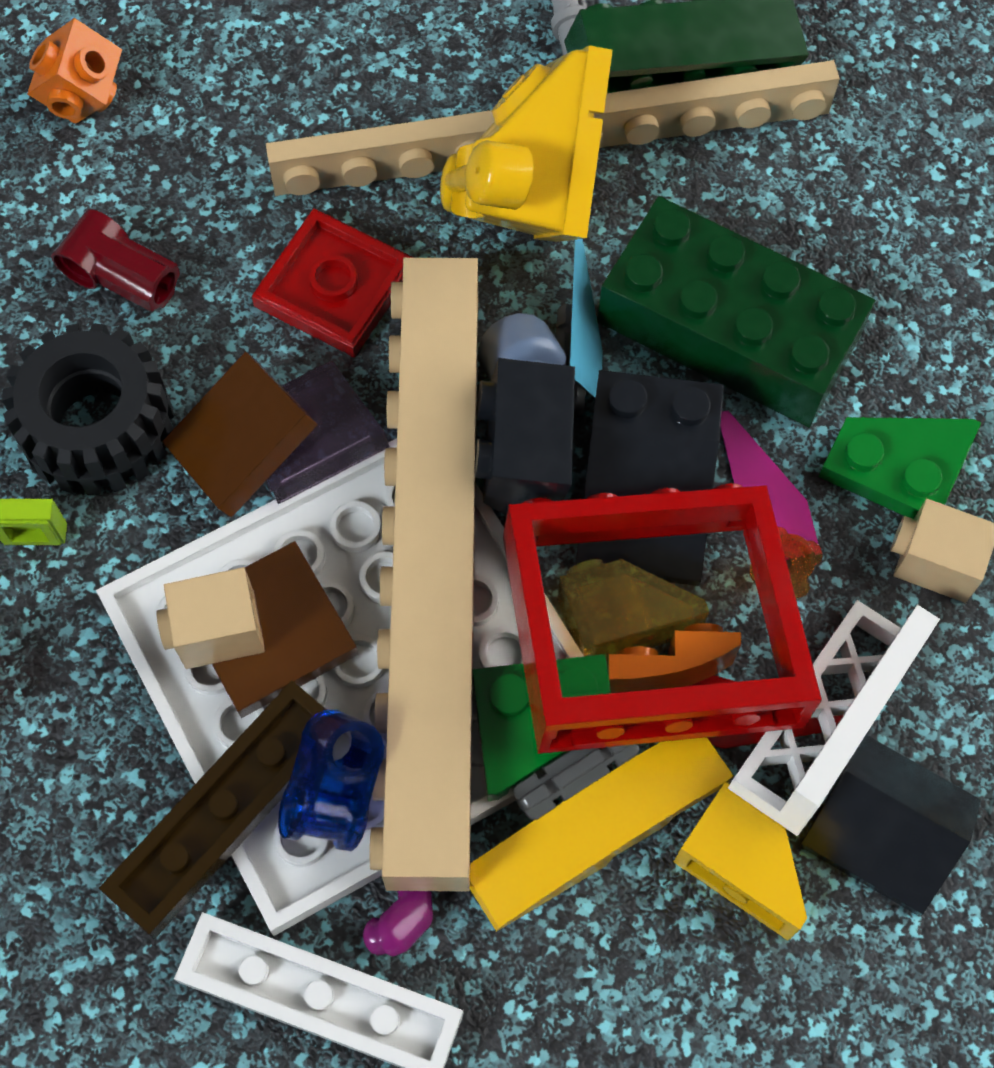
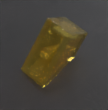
(623, 607)

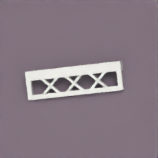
(857, 713)

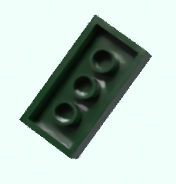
(733, 310)

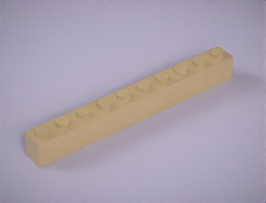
(430, 583)

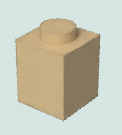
(944, 550)
(211, 618)

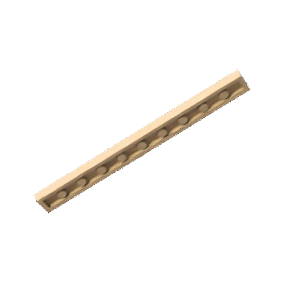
(628, 117)

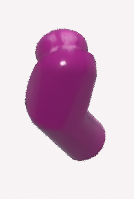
(400, 924)

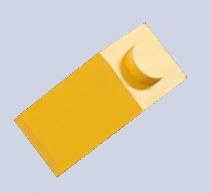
(746, 861)

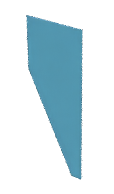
(585, 343)

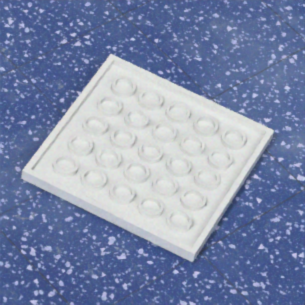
(342, 541)

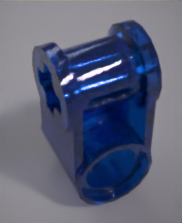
(332, 787)

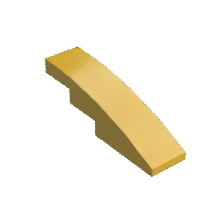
(594, 827)

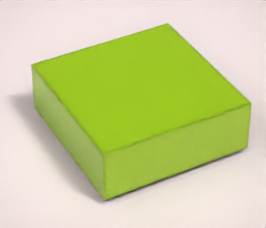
(31, 522)

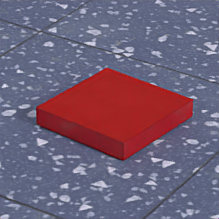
(331, 282)

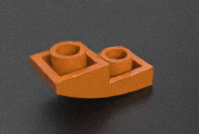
(692, 657)

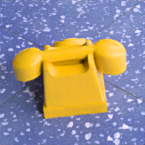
(540, 153)

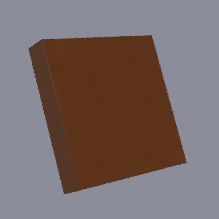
(239, 434)
(298, 632)

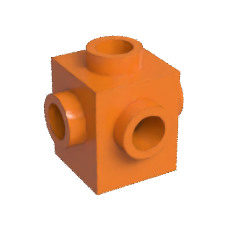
(74, 72)

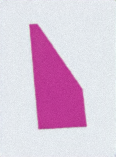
(754, 468)

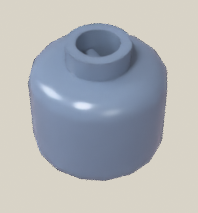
(519, 338)

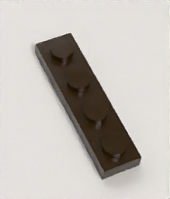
(213, 816)

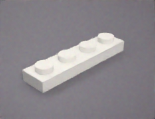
(318, 995)

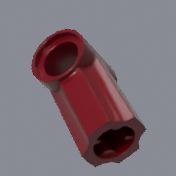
(103, 255)

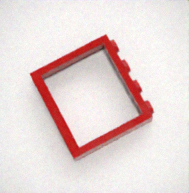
(666, 712)

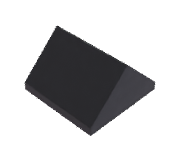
(893, 825)

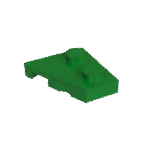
(900, 459)
(507, 721)

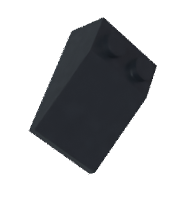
(646, 439)

